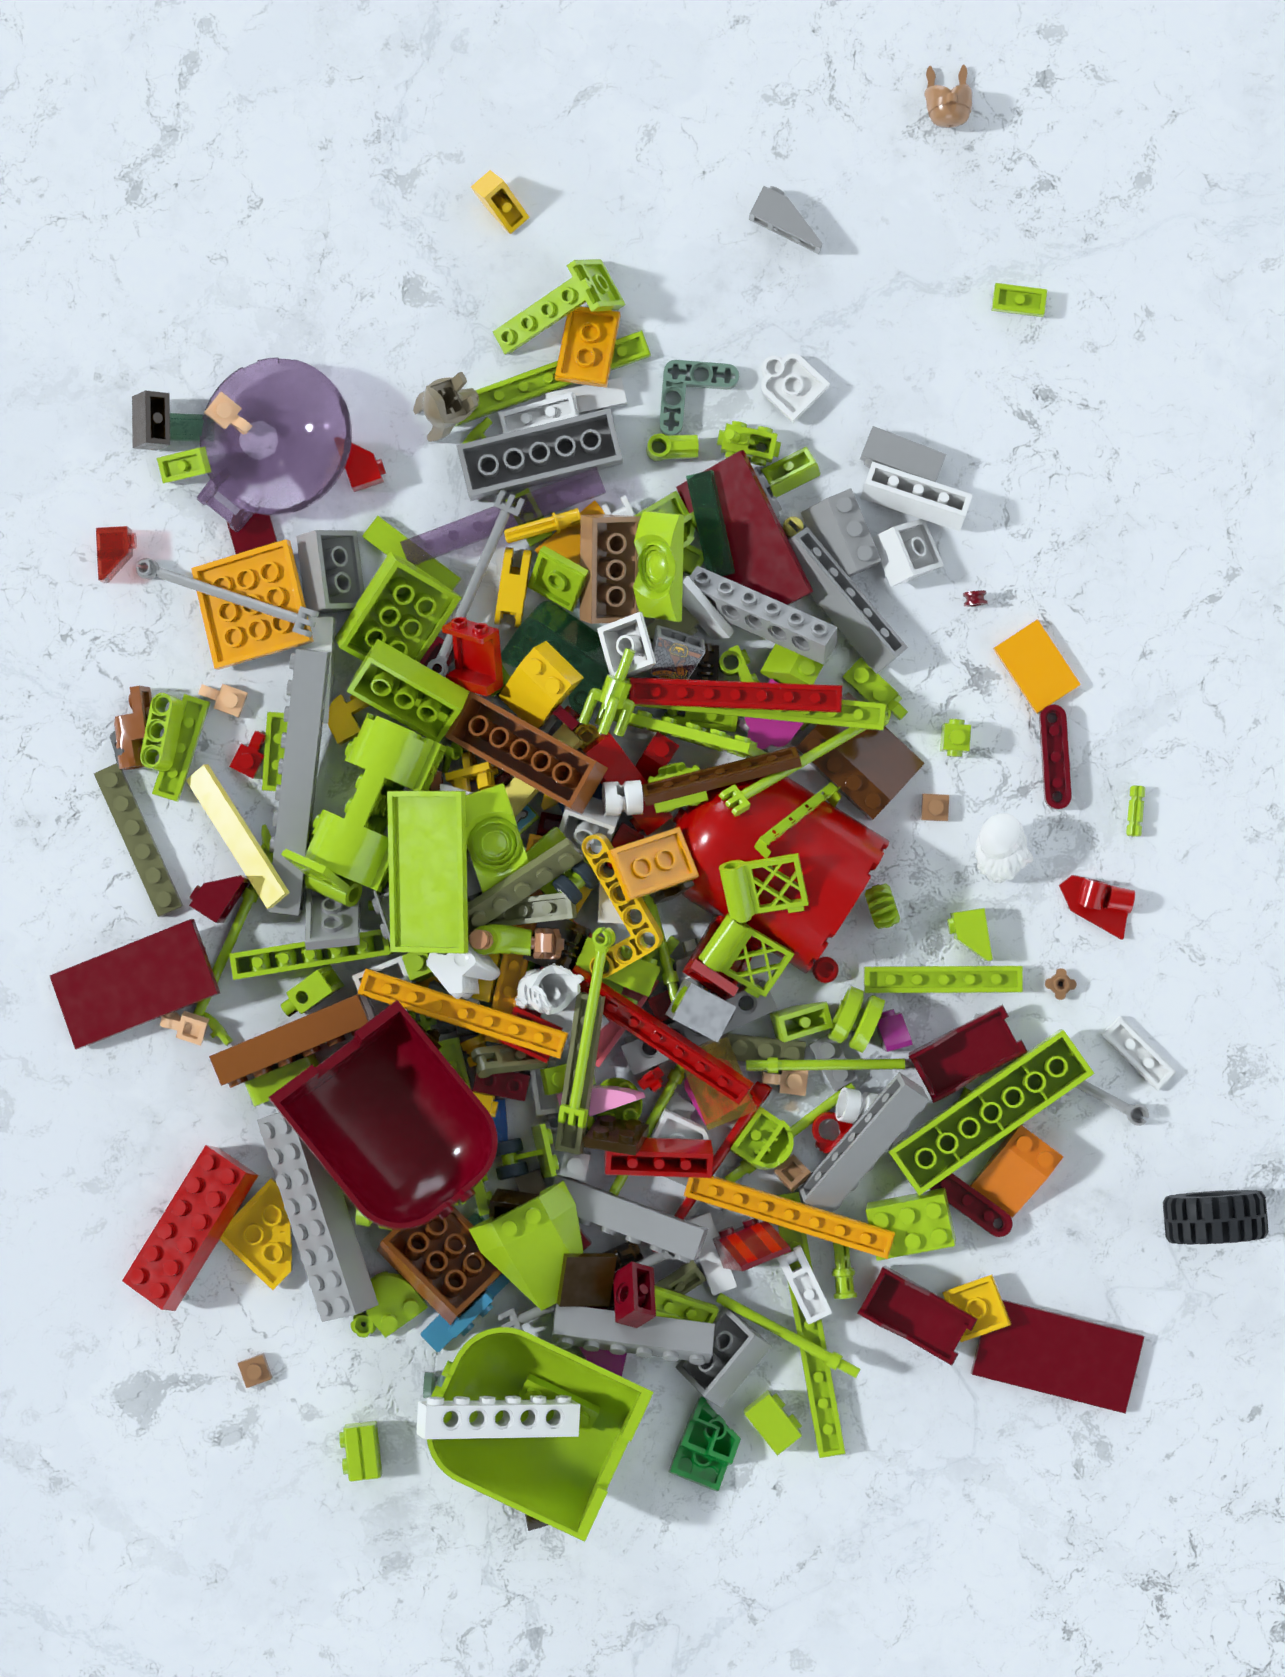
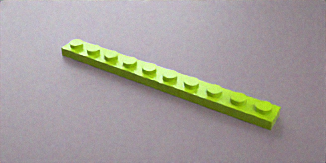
(853, 714)
(816, 1372)

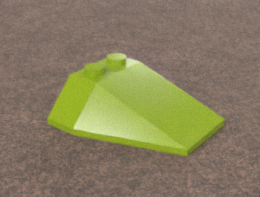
(532, 1242)

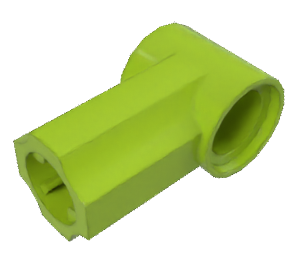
(676, 447)

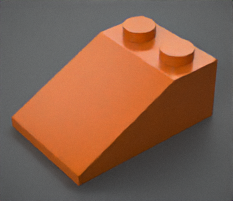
(1016, 1170)

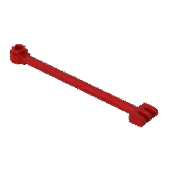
(760, 1092)

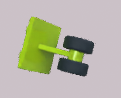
(571, 880)
(513, 1168)

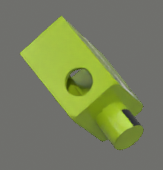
(317, 986)

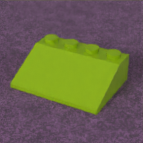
(399, 608)

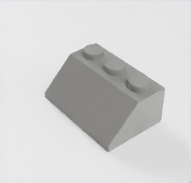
(843, 532)
(330, 570)
(734, 1356)

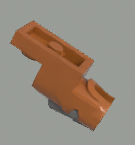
(130, 729)

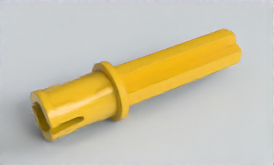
(538, 527)

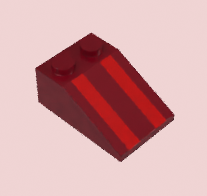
(749, 1245)

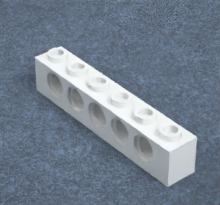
(563, 1424)

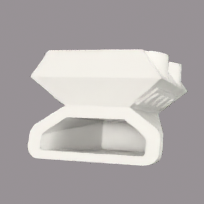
(461, 971)

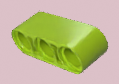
(156, 721)
(267, 1084)

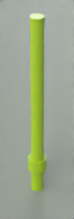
(249, 896)
(670, 977)
(773, 1065)
(675, 1078)
(798, 1127)
(833, 1359)

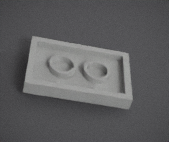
(330, 922)

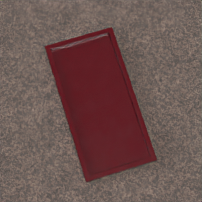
(755, 536)
(134, 984)
(1061, 1357)

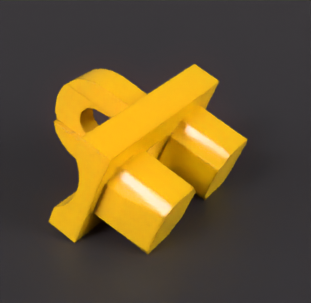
(472, 771)

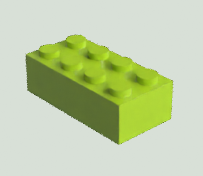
(408, 691)

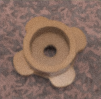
(1068, 984)

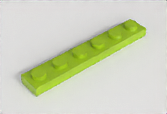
(943, 979)

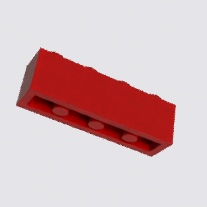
(621, 769)
(664, 1158)

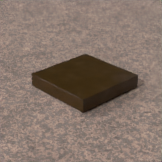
(586, 1279)

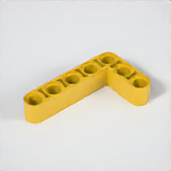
(623, 908)

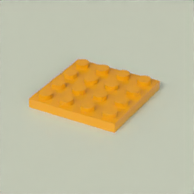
(241, 633)

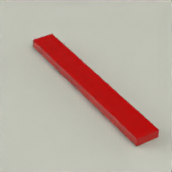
(736, 695)
(669, 1042)

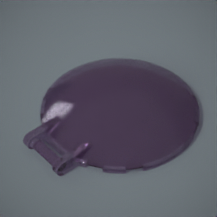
(290, 452)

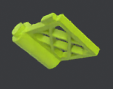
(324, 881)
(741, 888)
(726, 948)

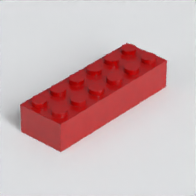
(190, 1228)

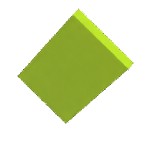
(427, 871)

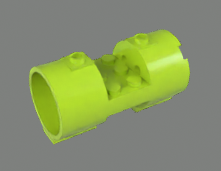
(391, 761)

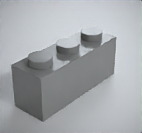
(902, 454)

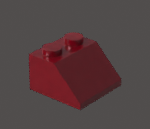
(218, 897)

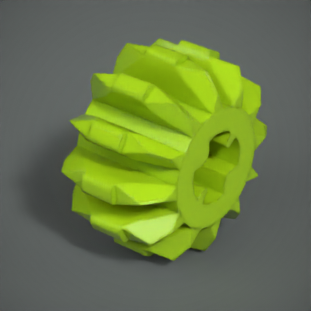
(882, 906)

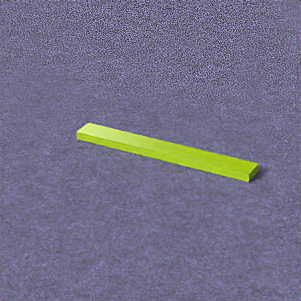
(542, 379)

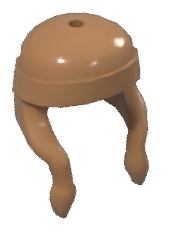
(946, 106)

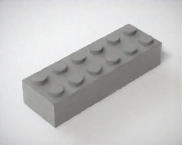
(539, 454)

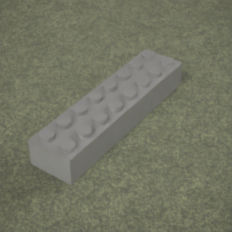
(318, 1224)

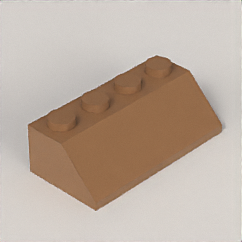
(612, 563)

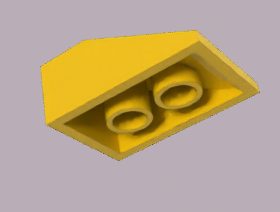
(540, 685)

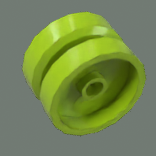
(852, 1017)

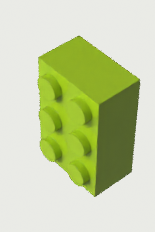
(918, 1222)

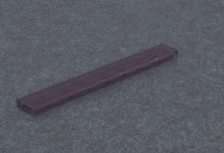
(479, 525)

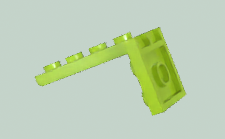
(588, 285)

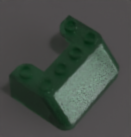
(570, 638)

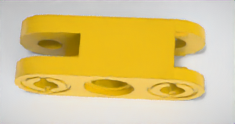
(513, 587)

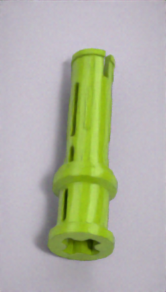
(843, 1273)

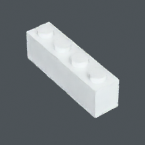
(916, 496)
(324, 640)

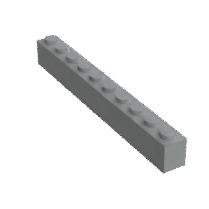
(299, 770)

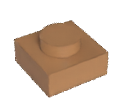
(935, 807)
(792, 1173)
(255, 1370)

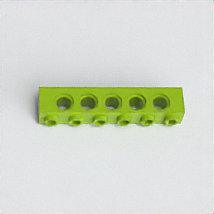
(295, 956)

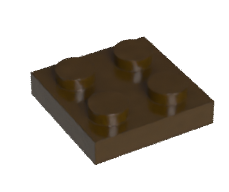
(616, 1135)

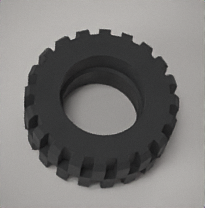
(1215, 1217)

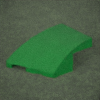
(705, 1448)

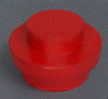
(825, 969)

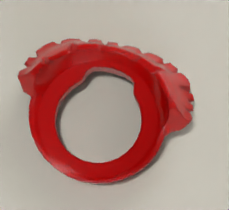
(827, 1145)

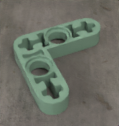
(679, 385)

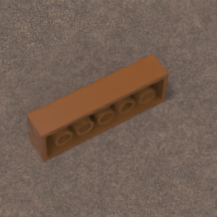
(526, 752)
(286, 1041)

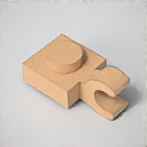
(225, 412)
(227, 699)
(188, 1026)
(789, 1081)

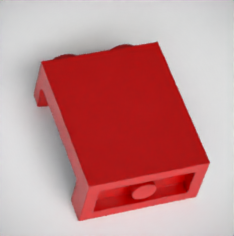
(475, 656)
(713, 980)

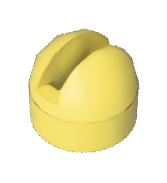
(789, 531)

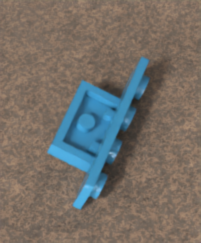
(440, 1332)

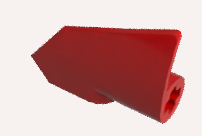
(1099, 903)

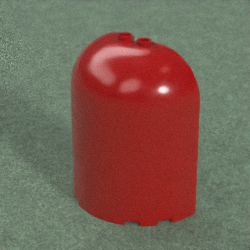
(832, 852)

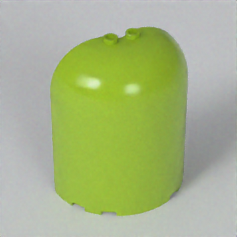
(544, 1477)

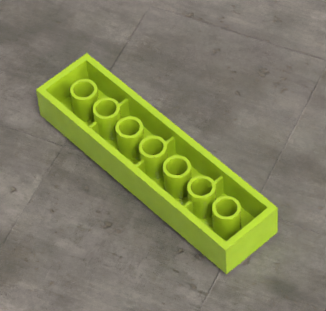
(990, 1111)

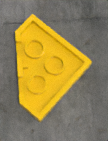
(263, 1235)

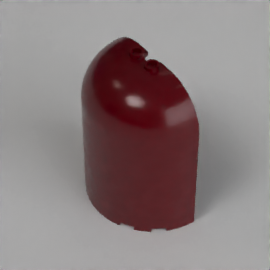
(392, 1123)

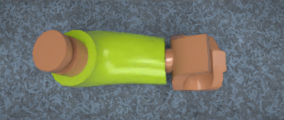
(516, 940)

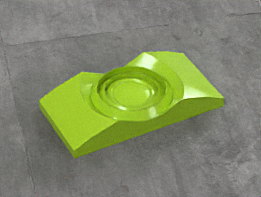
(660, 565)
(493, 836)

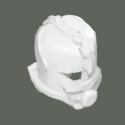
(548, 989)

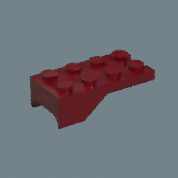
(966, 1053)
(916, 1314)

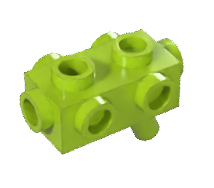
(739, 437)

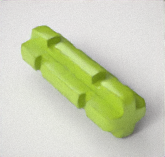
(1135, 811)

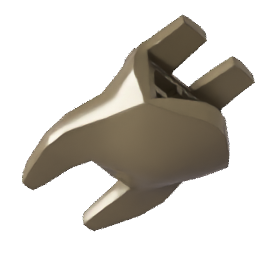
(446, 404)

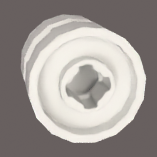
(622, 798)
(853, 1104)

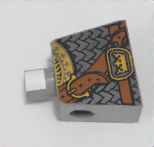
(675, 653)

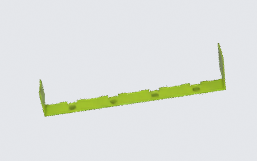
(830, 794)

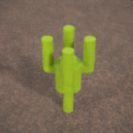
(612, 697)

